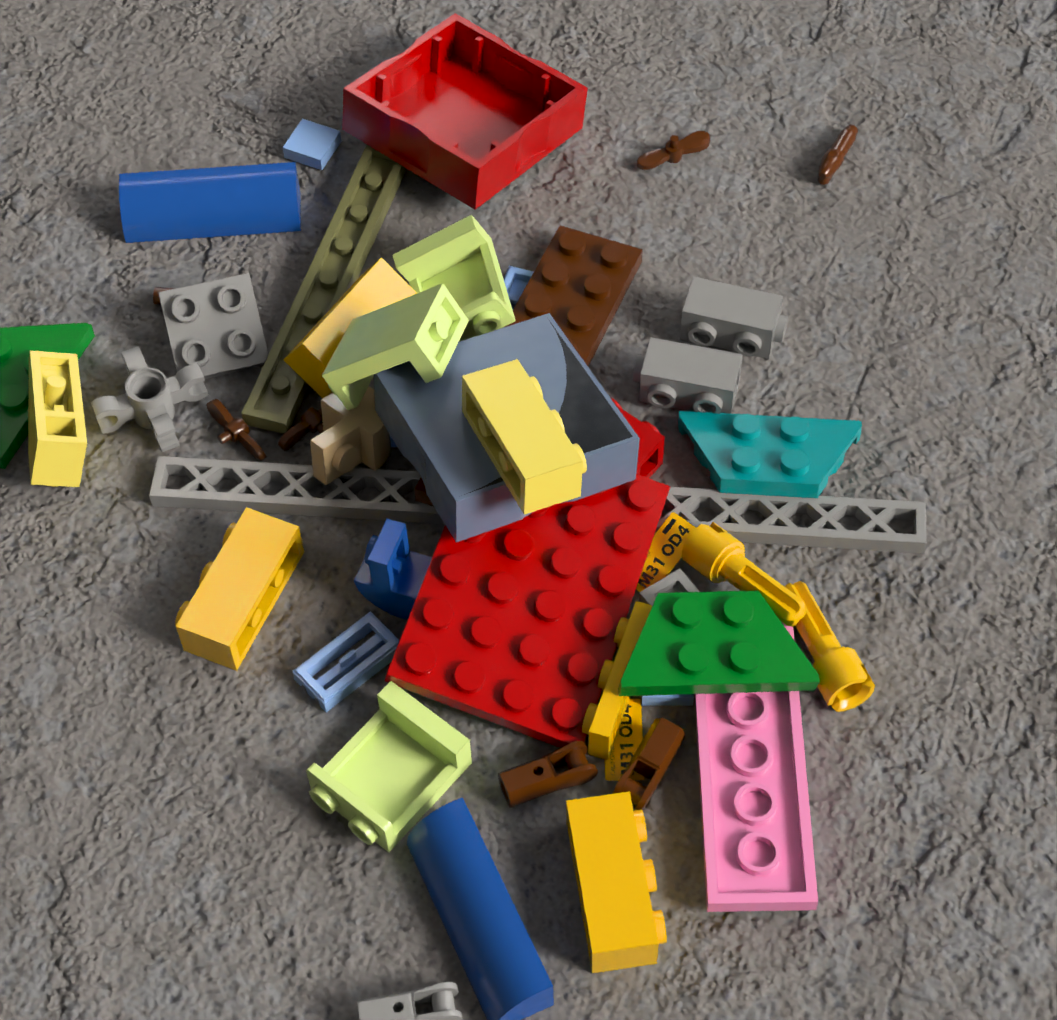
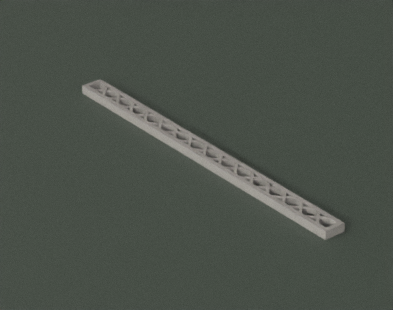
(395, 484)

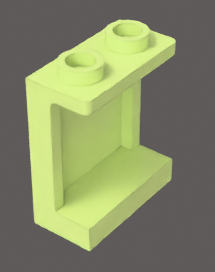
(468, 267)
(413, 330)
(391, 769)

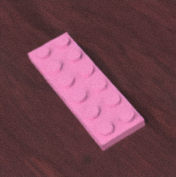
(754, 802)

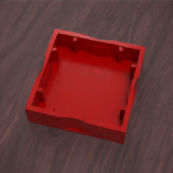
(464, 110)

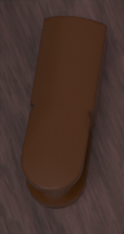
(651, 760)
(540, 778)

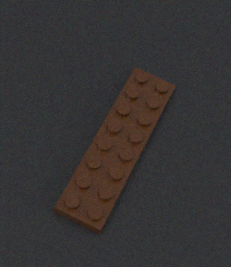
(581, 288)

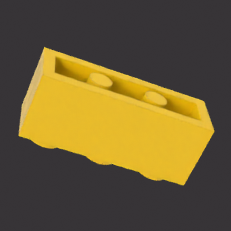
(371, 291)
(239, 588)
(614, 882)

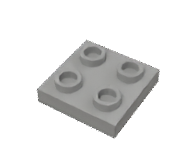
(215, 326)

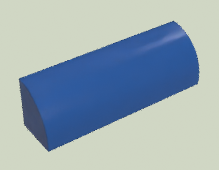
(210, 202)
(479, 915)

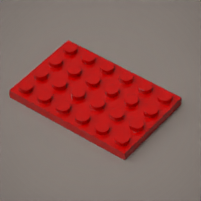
(530, 612)

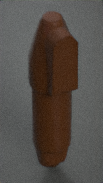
(835, 155)

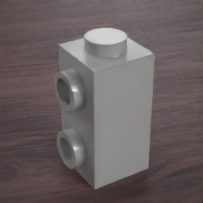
(732, 318)
(688, 377)

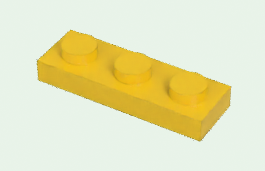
(604, 719)

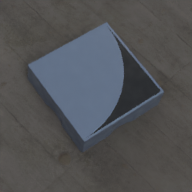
(446, 452)

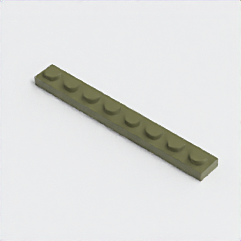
(332, 272)

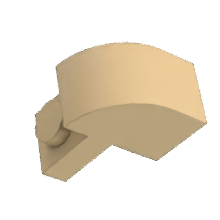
(348, 438)

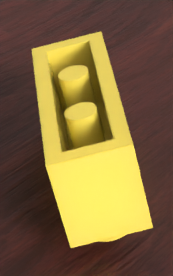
(523, 436)

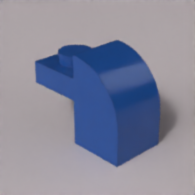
(391, 572)

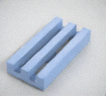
(356, 677)

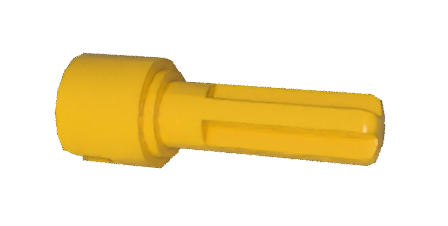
(723, 559)
(841, 672)

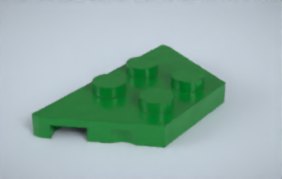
(14, 373)
(715, 647)

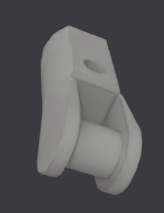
(402, 1005)

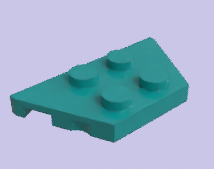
(769, 452)

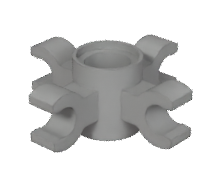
(150, 398)

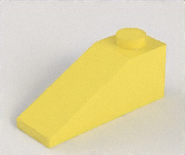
(55, 420)

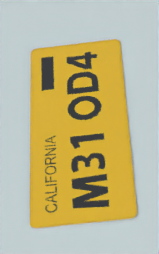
(665, 550)
(626, 743)

